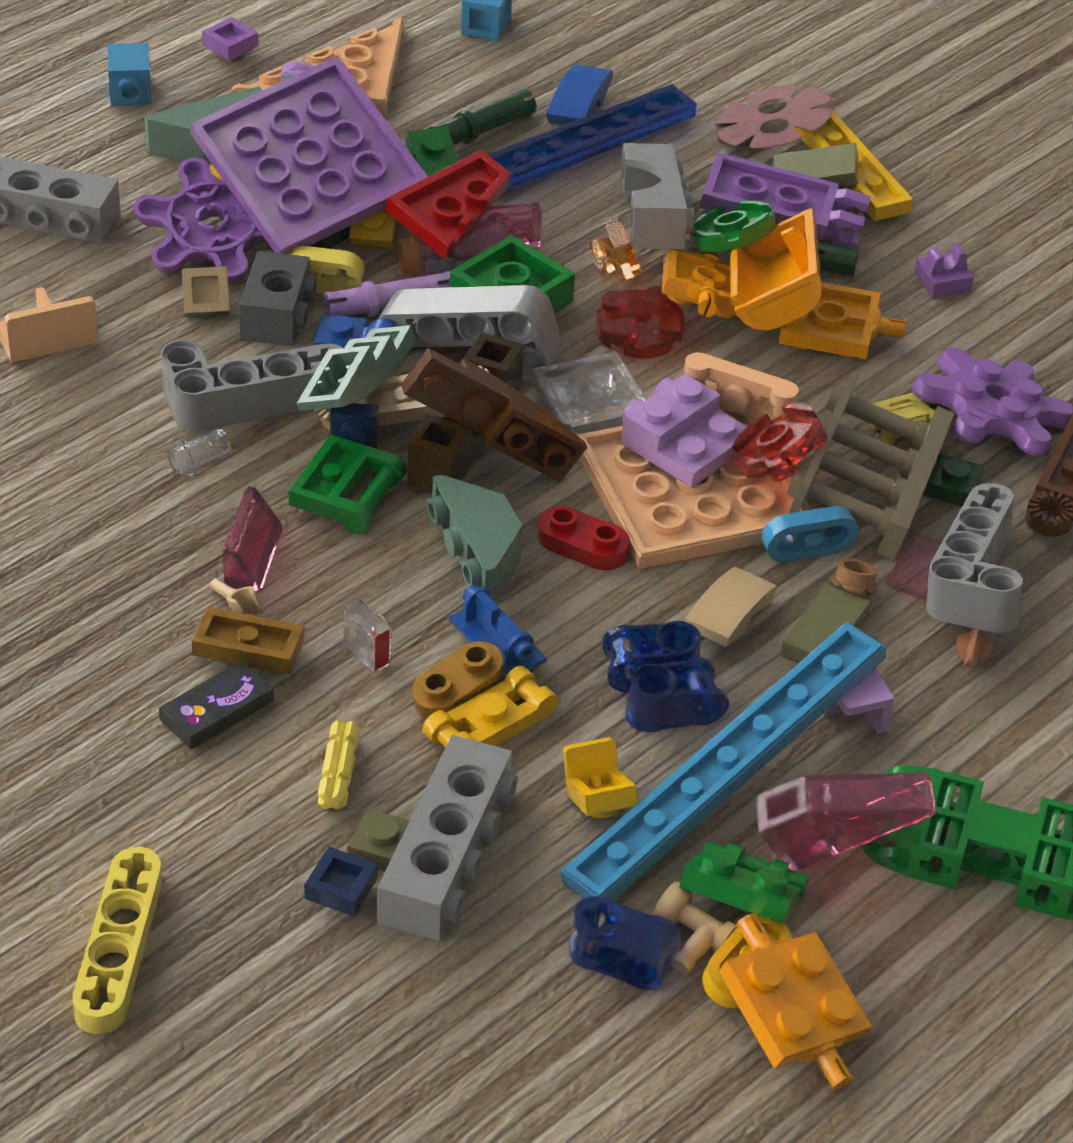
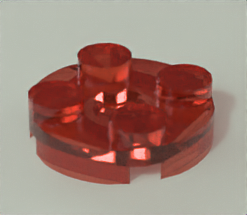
(623, 311)
(778, 444)

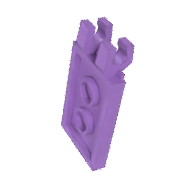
(788, 195)

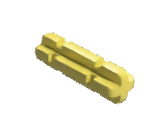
(338, 765)

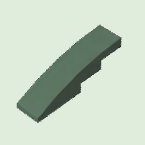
(357, 369)

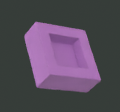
(230, 38)

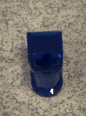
(647, 645)
(671, 693)
(627, 945)

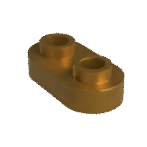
(461, 675)

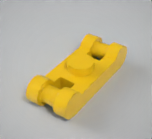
(493, 713)

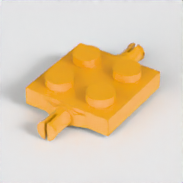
(698, 280)
(842, 323)
(795, 1000)

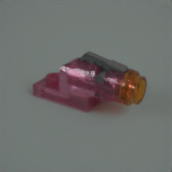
(495, 225)

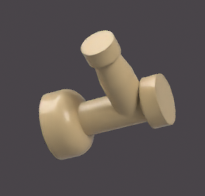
(709, 932)

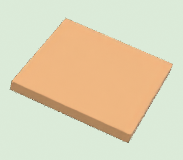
(669, 518)

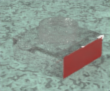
(367, 635)

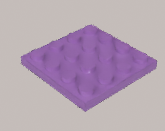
(307, 155)

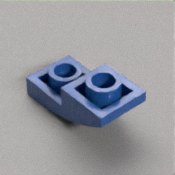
(579, 94)

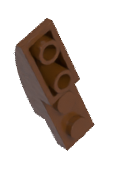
(495, 410)

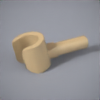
(242, 600)

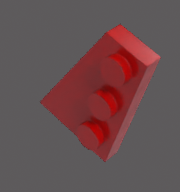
(450, 201)

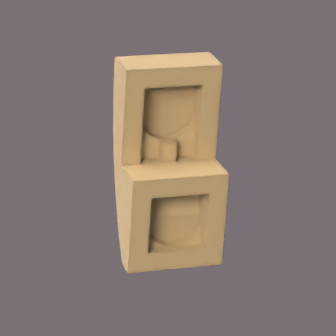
(729, 604)

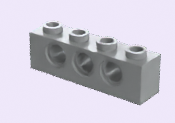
(57, 200)
(446, 838)

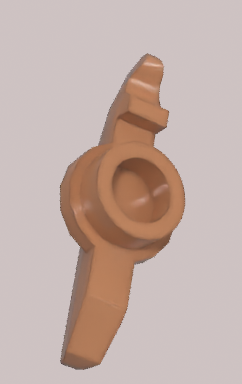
(974, 647)

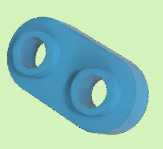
(810, 533)

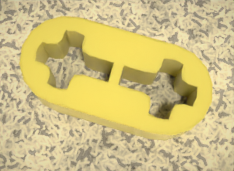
(325, 265)

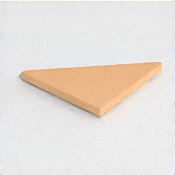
(368, 56)

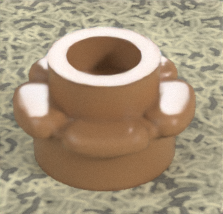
(855, 577)

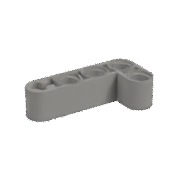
(461, 313)
(236, 389)
(963, 574)

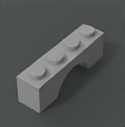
(658, 196)

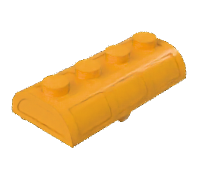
(778, 276)

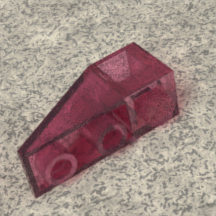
(835, 813)

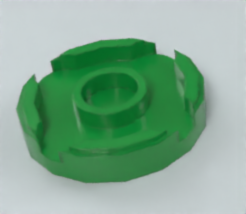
(734, 229)

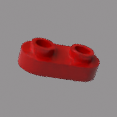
(583, 538)

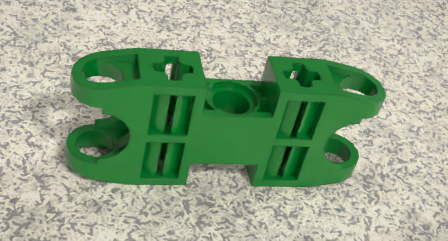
(987, 843)

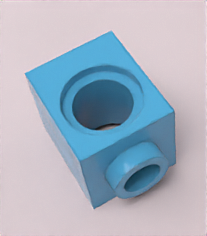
(485, 18)
(129, 74)

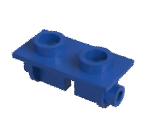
(488, 623)

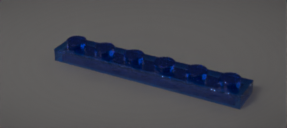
(594, 134)

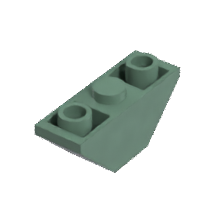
(169, 129)
(477, 530)

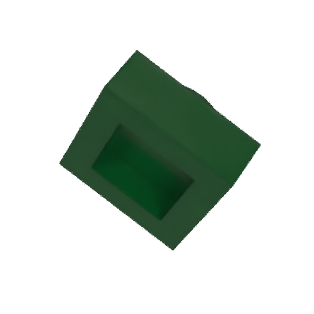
(953, 479)

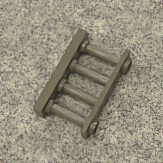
(901, 493)

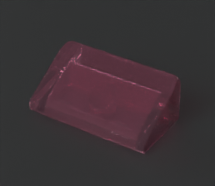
(251, 542)

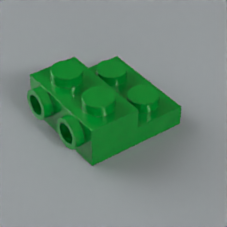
(513, 264)

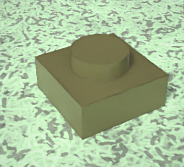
(377, 837)

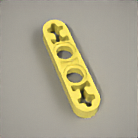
(120, 938)

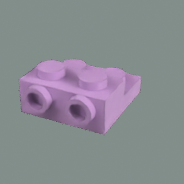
(681, 429)

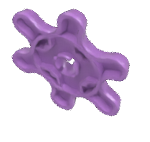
(187, 234)
(972, 395)

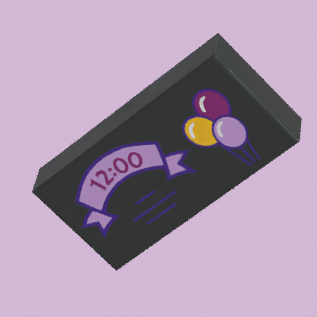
(216, 704)

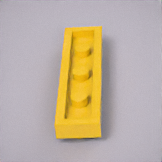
(887, 195)

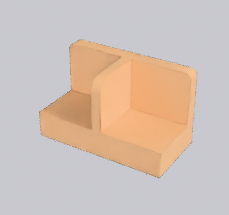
(49, 328)

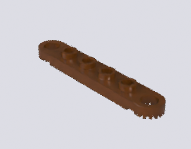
(1054, 490)

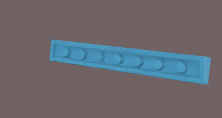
(723, 765)

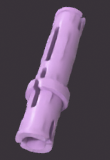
(372, 298)

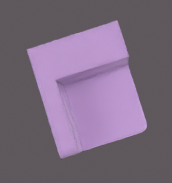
(868, 696)

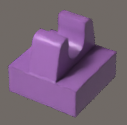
(944, 272)

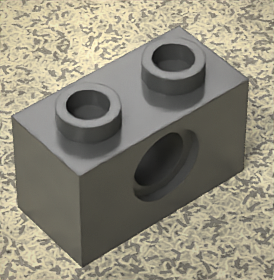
(276, 298)

